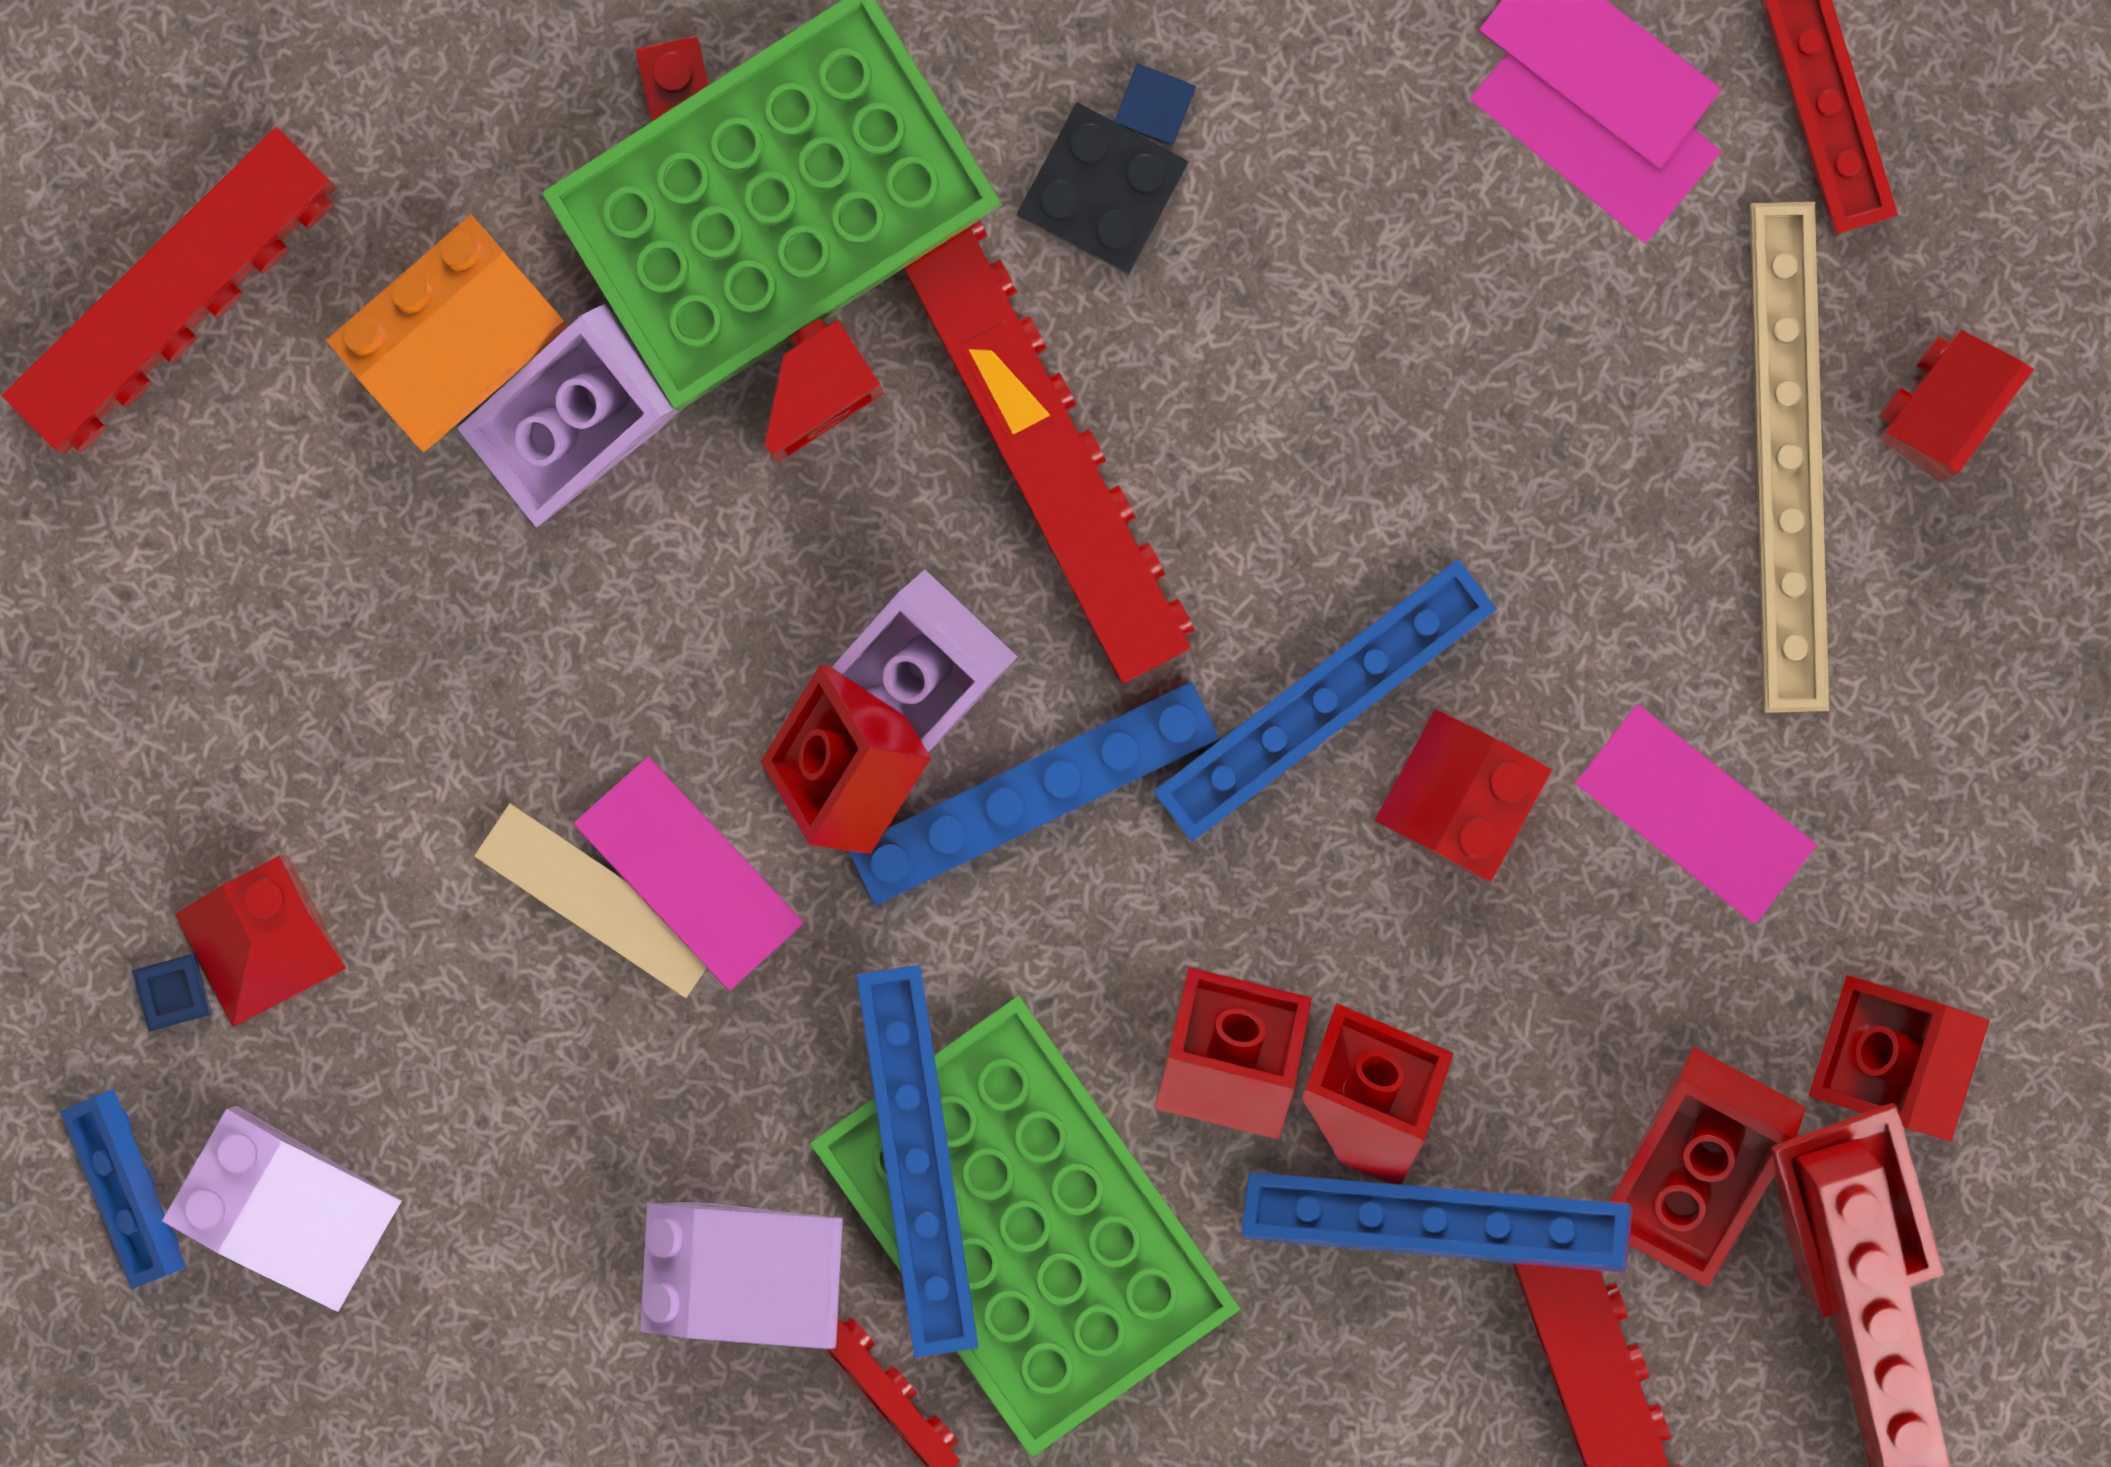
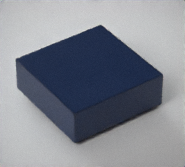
(1155, 104)
(172, 992)

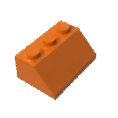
(447, 333)

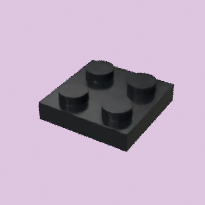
(1102, 188)

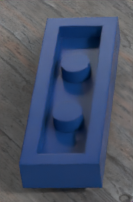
(123, 1188)

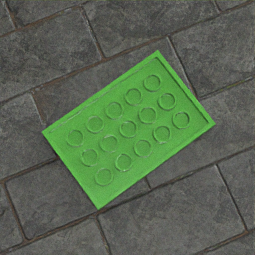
(771, 198)
(1063, 1235)

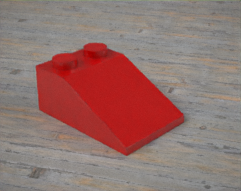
(1885, 1139)
(1704, 1165)

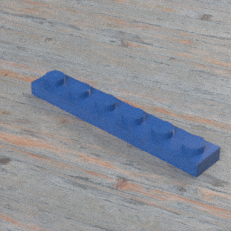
(1325, 700)
(1036, 792)
(917, 1161)
(1437, 1222)

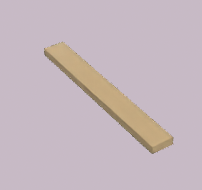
(1789, 457)

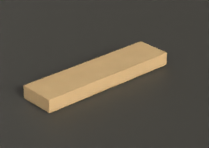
(588, 897)

